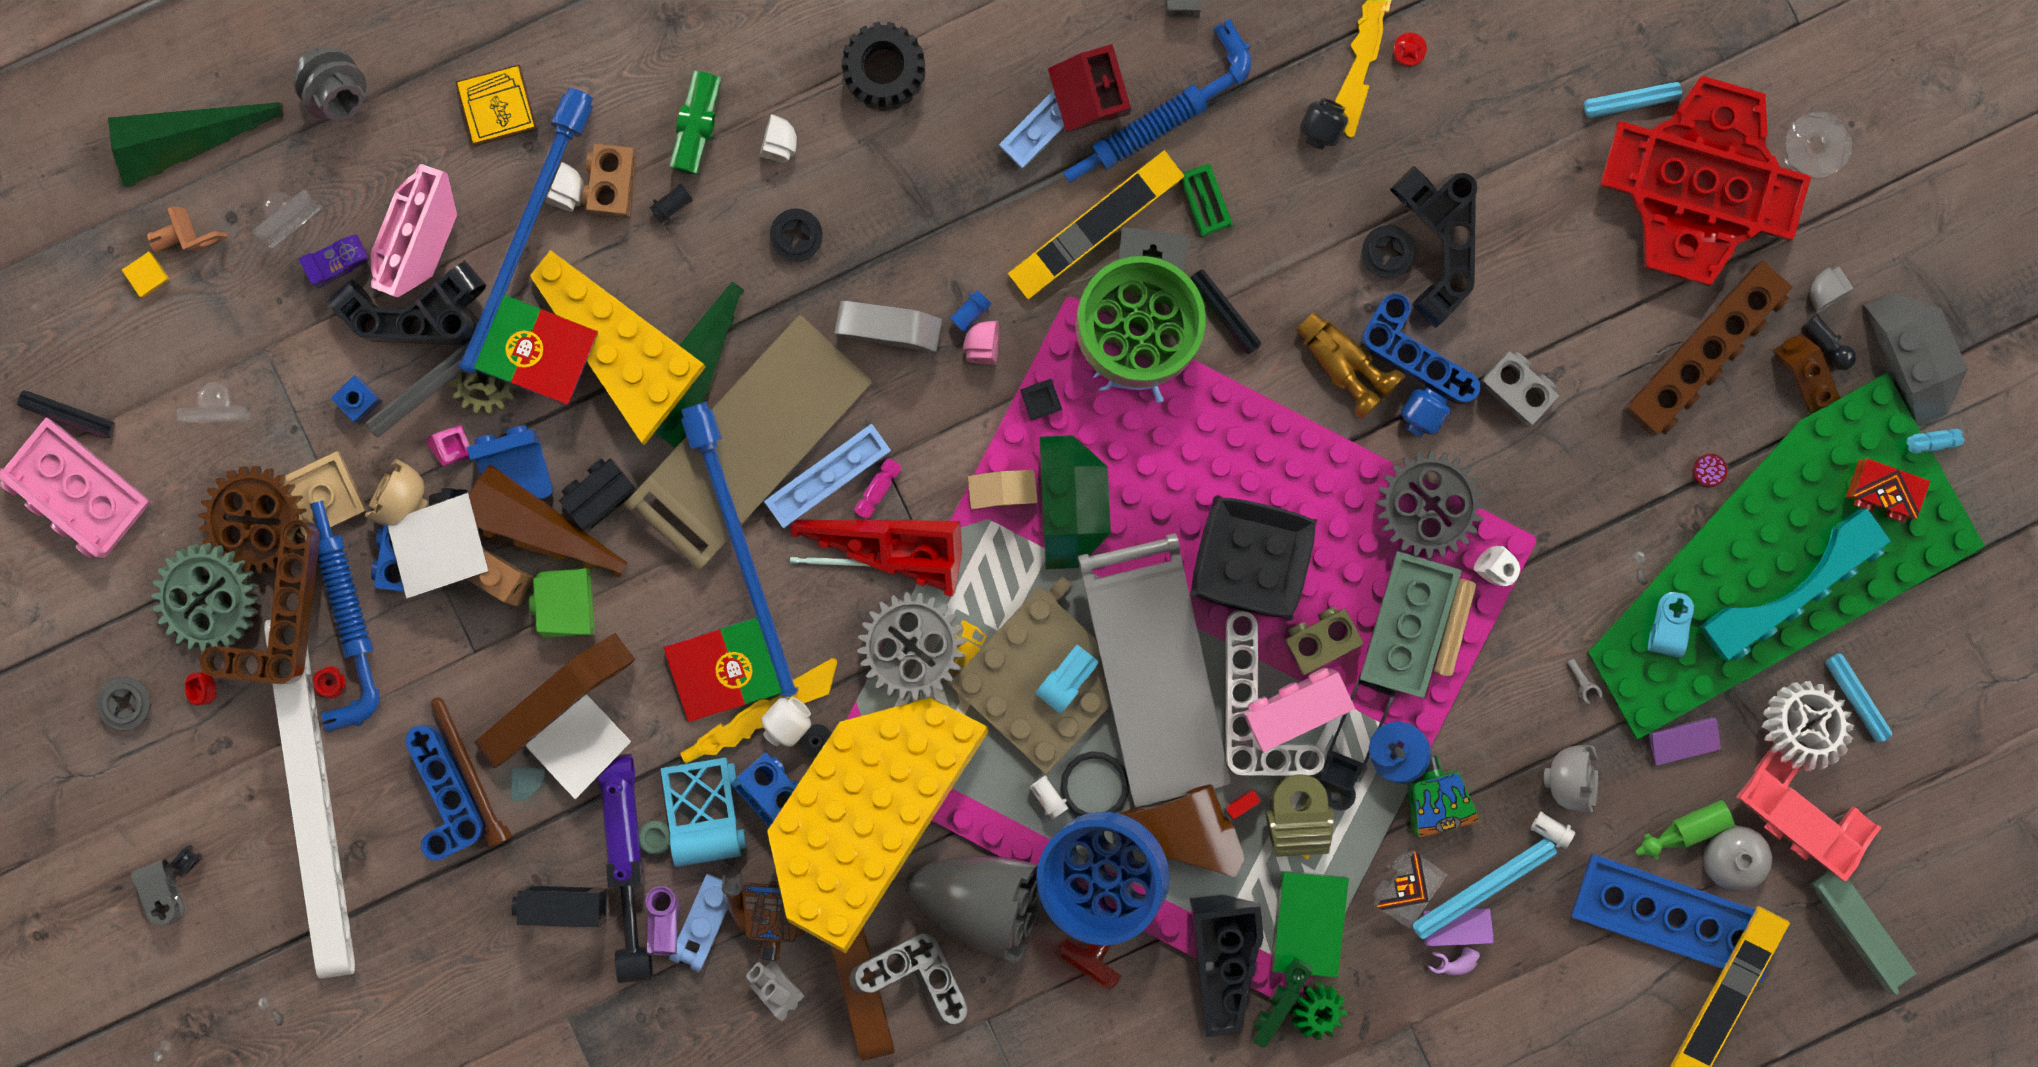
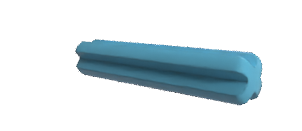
(1633, 100)
(1858, 698)

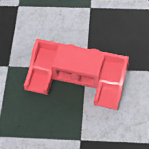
(1805, 826)

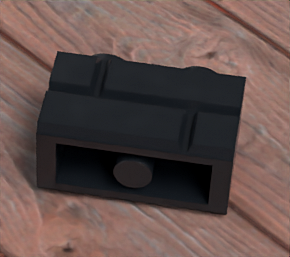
(597, 494)

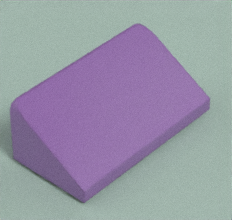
(1685, 740)
(1468, 929)

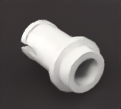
(1048, 797)
(1553, 830)

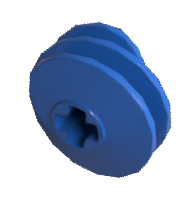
(1385, 760)

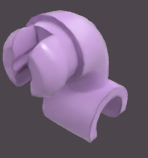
(1461, 966)

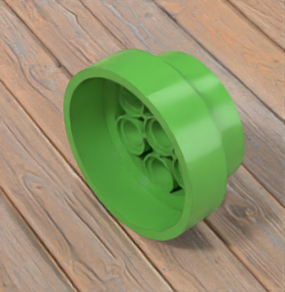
(1153, 283)

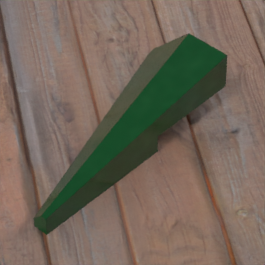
(157, 141)
(706, 345)

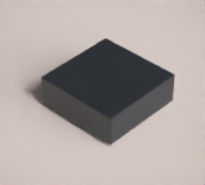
(1041, 399)

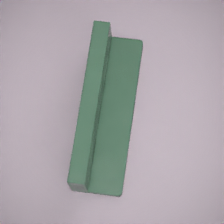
(1863, 931)

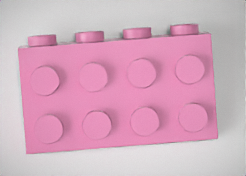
(73, 490)

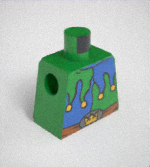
(1439, 801)

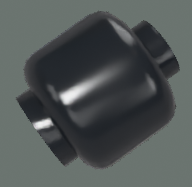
(1324, 123)

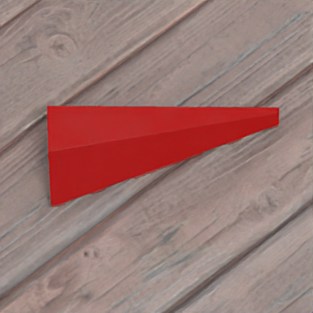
(913, 548)

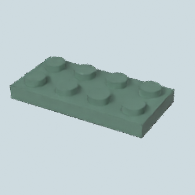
(1410, 624)

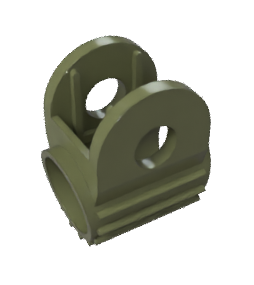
(1302, 830)

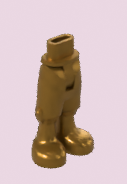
(1342, 357)

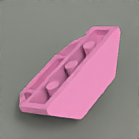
(413, 232)

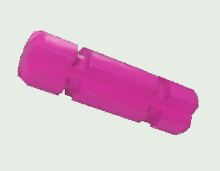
(877, 488)

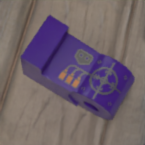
(334, 261)

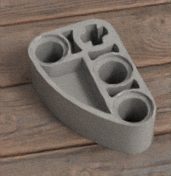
(888, 326)

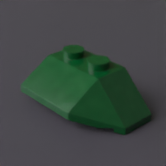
(1073, 501)

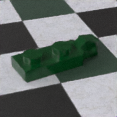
(1281, 1002)

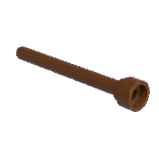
(495, 830)

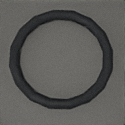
(1097, 755)

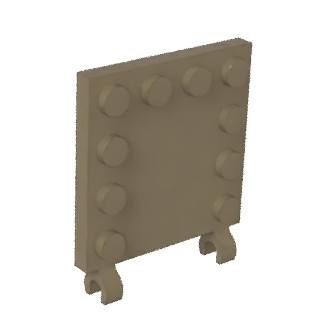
(1015, 664)

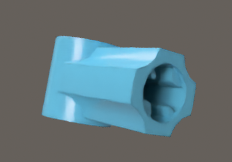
(1063, 683)

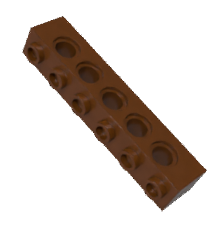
(1760, 281)

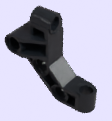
(1441, 213)
(439, 308)

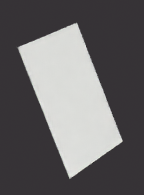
(437, 546)
(579, 745)

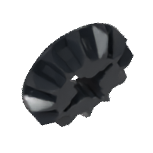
(787, 222)
(1401, 244)

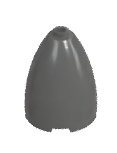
(980, 901)

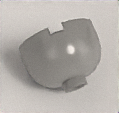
(1573, 778)
(1737, 859)

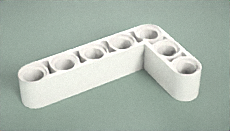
(1235, 709)

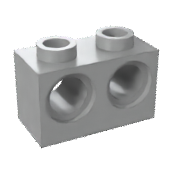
(1513, 395)

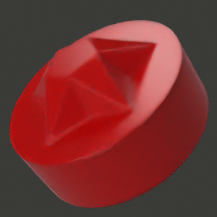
(1409, 49)
(200, 688)

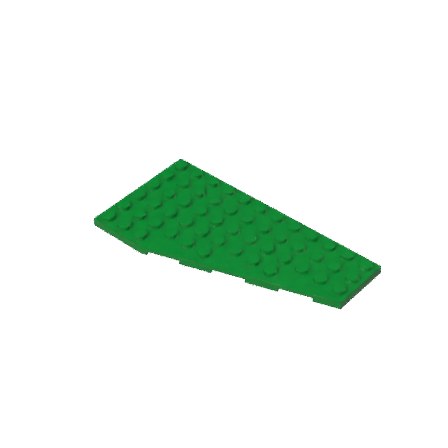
(1770, 542)

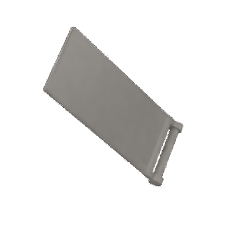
(1155, 673)

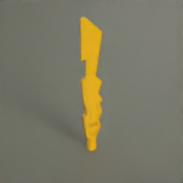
(1366, 48)
(810, 686)

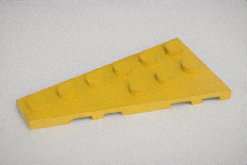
(630, 357)

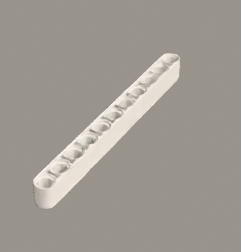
(313, 820)

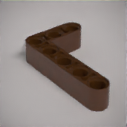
(281, 616)
(554, 699)
(865, 1010)

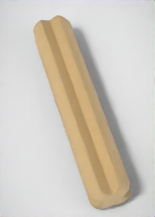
(1455, 628)

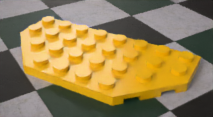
(865, 812)

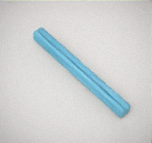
(1484, 888)

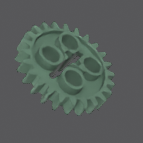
(185, 574)

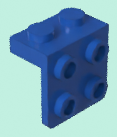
(517, 457)

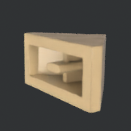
(1002, 489)

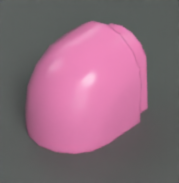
(982, 343)

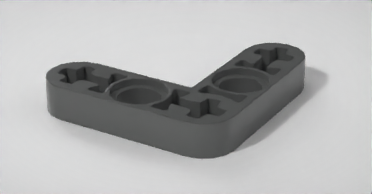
(922, 966)

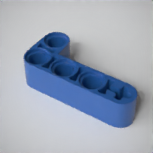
(1422, 354)
(439, 789)

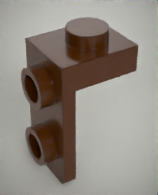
(1810, 371)

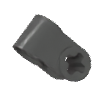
(157, 888)

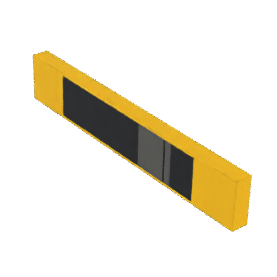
(1096, 225)
(1732, 990)

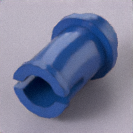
(970, 310)

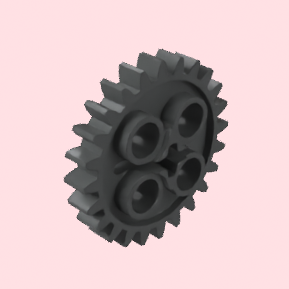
(1451, 483)

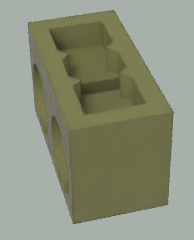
(1326, 648)

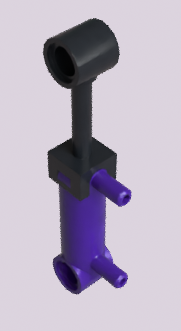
(624, 862)

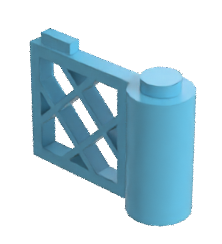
(707, 839)

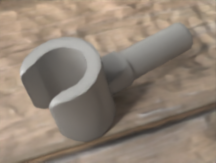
(1583, 682)

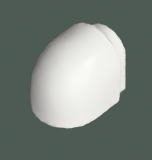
(779, 140)
(566, 189)
(1497, 566)

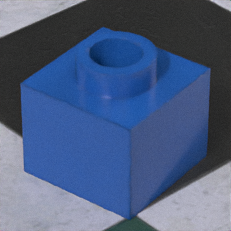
(367, 399)

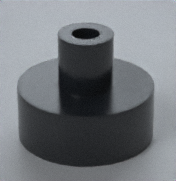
(817, 731)

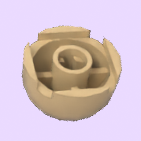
(397, 495)

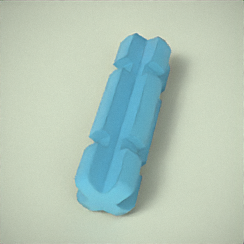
(1935, 441)

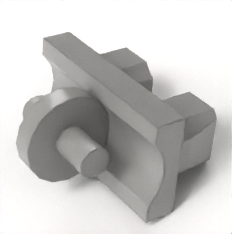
(774, 988)

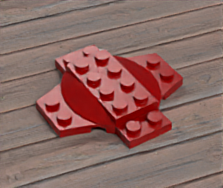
(1705, 181)

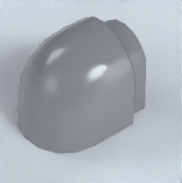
(1829, 288)

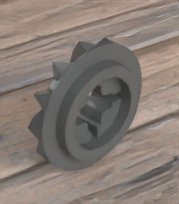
(109, 706)

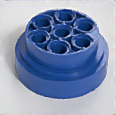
(1084, 912)

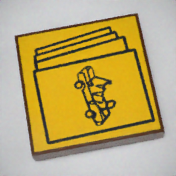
(496, 105)

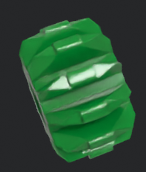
(1317, 1024)

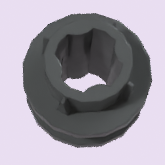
(329, 83)

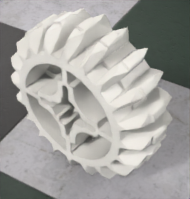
(1825, 745)

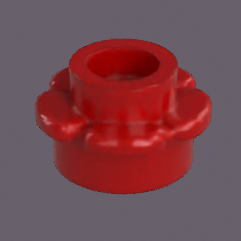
(320, 679)

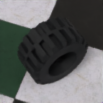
(876, 39)

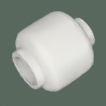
(786, 722)

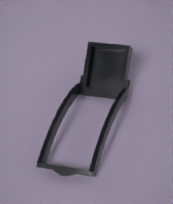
(1339, 770)

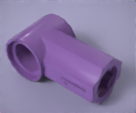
(662, 925)

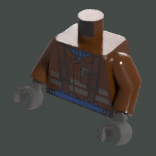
(761, 914)

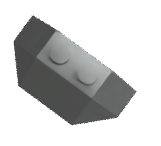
(1918, 353)

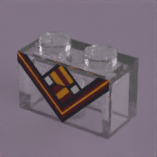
(1409, 888)

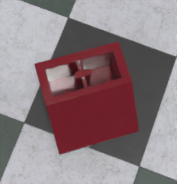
(1089, 88)

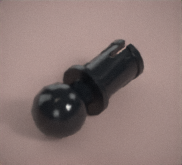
(1841, 356)

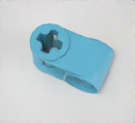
(1669, 633)

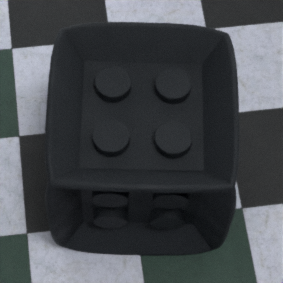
(1253, 557)

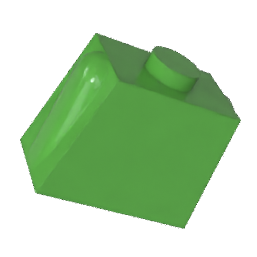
(563, 603)

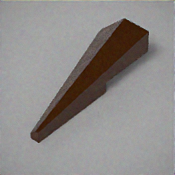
(513, 512)

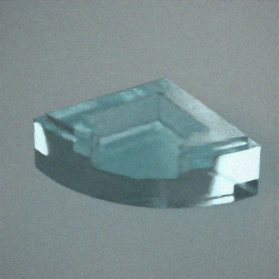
(526, 782)

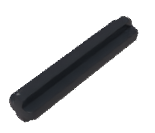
(1225, 312)
(66, 414)

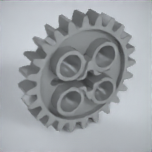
(930, 623)

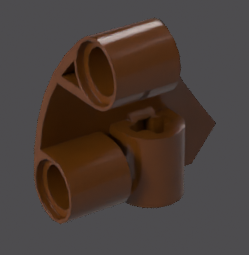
(1194, 831)

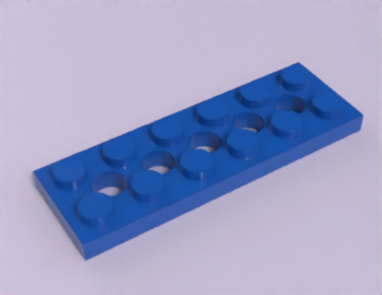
(1666, 896)

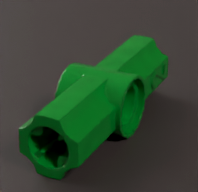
(695, 122)

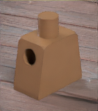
(503, 579)

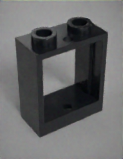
(560, 906)

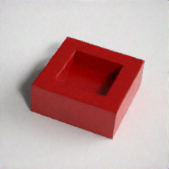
(1242, 804)

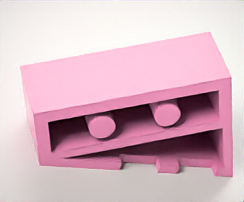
(1298, 708)

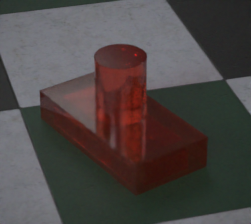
(1089, 962)

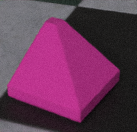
(449, 445)

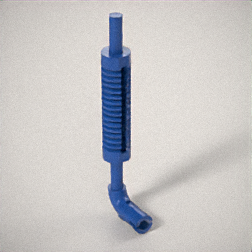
(1170, 115)
(349, 623)

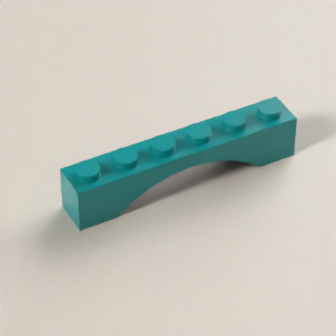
(1849, 544)

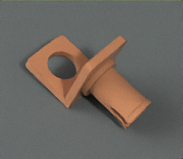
(183, 232)

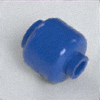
(1425, 411)

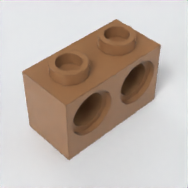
(619, 180)

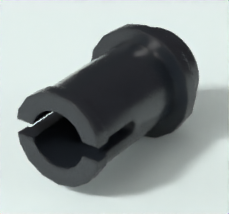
(670, 203)

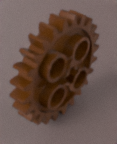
(254, 490)

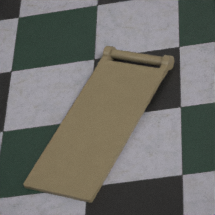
(765, 431)

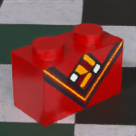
(1887, 490)

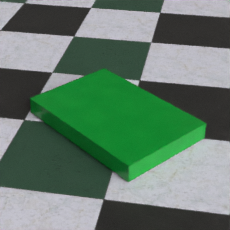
(1310, 922)

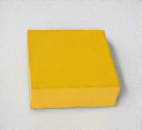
(146, 274)

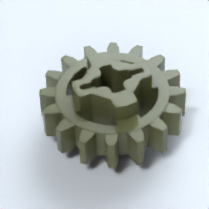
(474, 387)

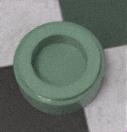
(654, 837)

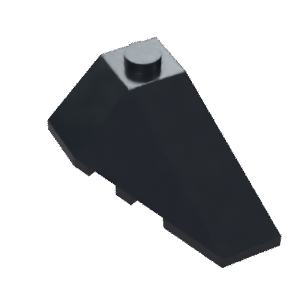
(1226, 947)

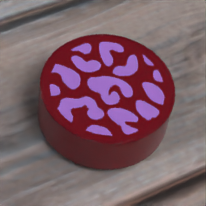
(1709, 470)

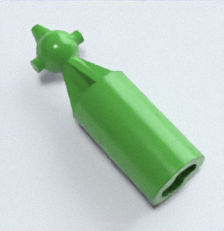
(1689, 829)

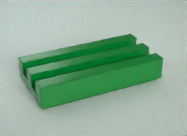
(1215, 226)

